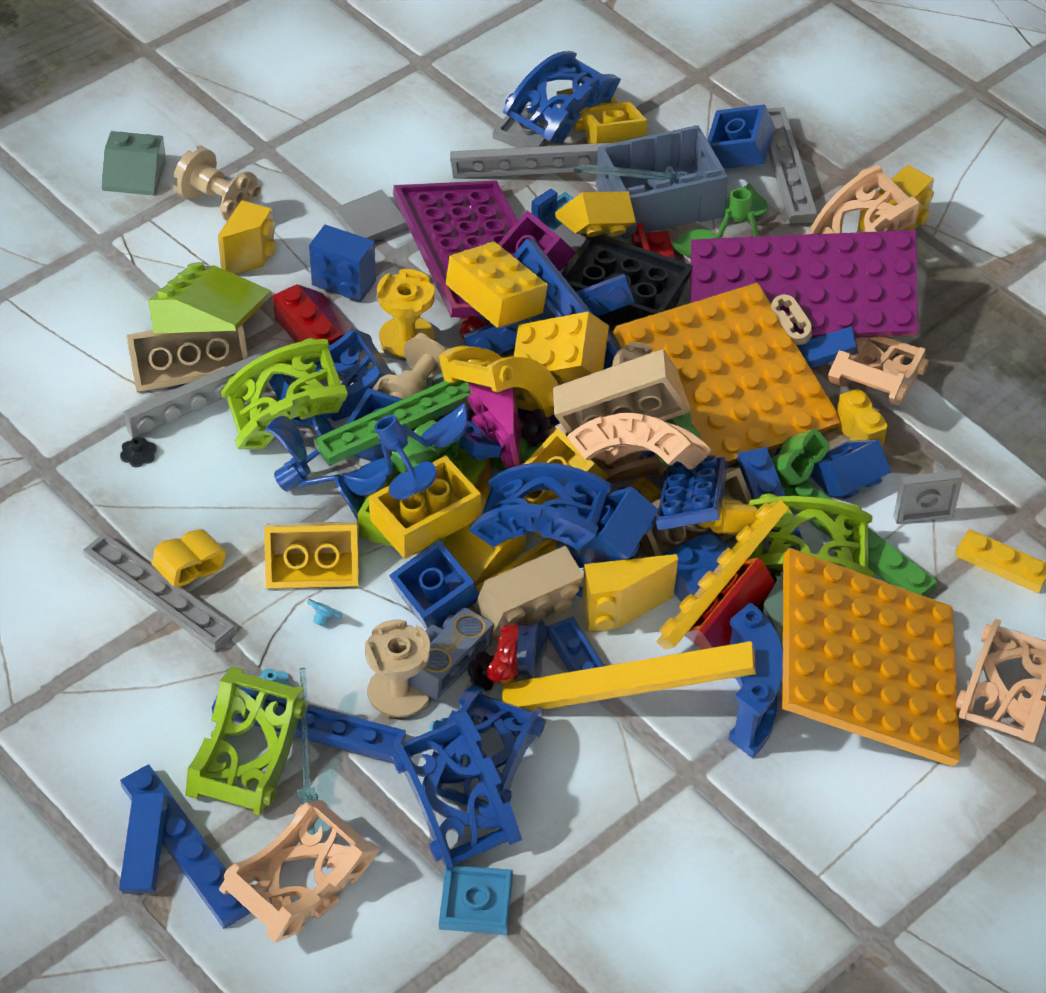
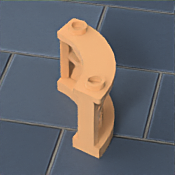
(855, 197)
(867, 365)
(628, 433)
(1025, 711)
(282, 915)

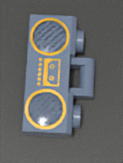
(452, 651)

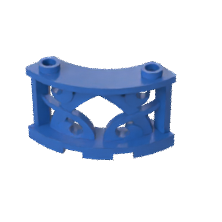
(561, 66)
(346, 359)
(511, 516)
(758, 691)
(508, 722)
(498, 814)

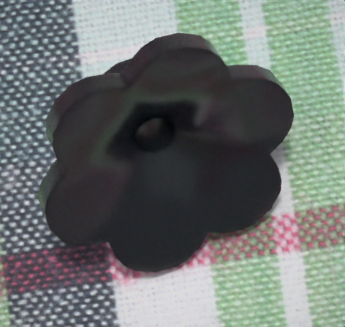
(535, 427)
(138, 452)
(478, 668)

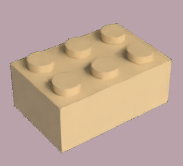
(530, 590)

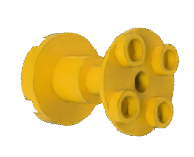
(404, 298)

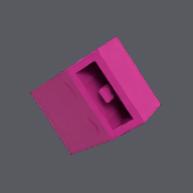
(499, 418)

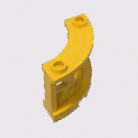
(530, 379)

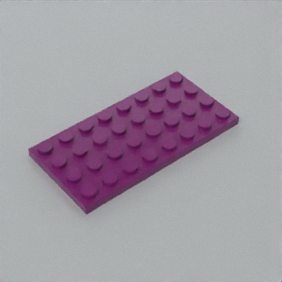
(451, 220)
(833, 277)

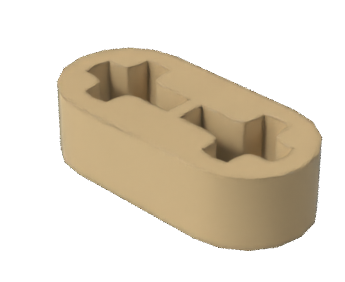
(796, 316)

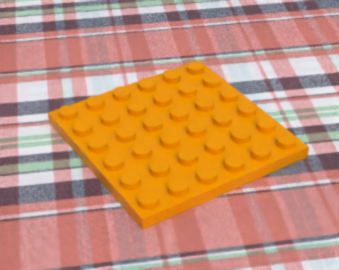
(737, 371)
(869, 658)

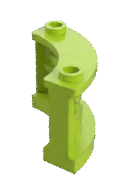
(288, 360)
(833, 517)
(230, 700)

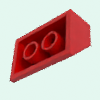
(308, 314)
(748, 585)

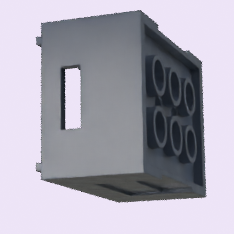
(656, 201)

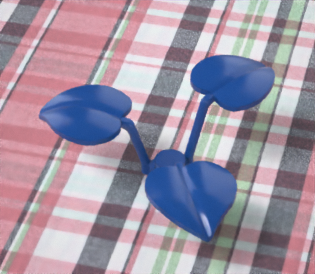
(394, 437)
(297, 470)

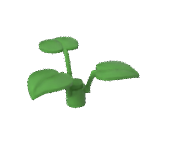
(741, 205)

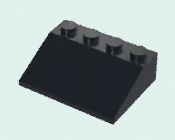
(652, 278)

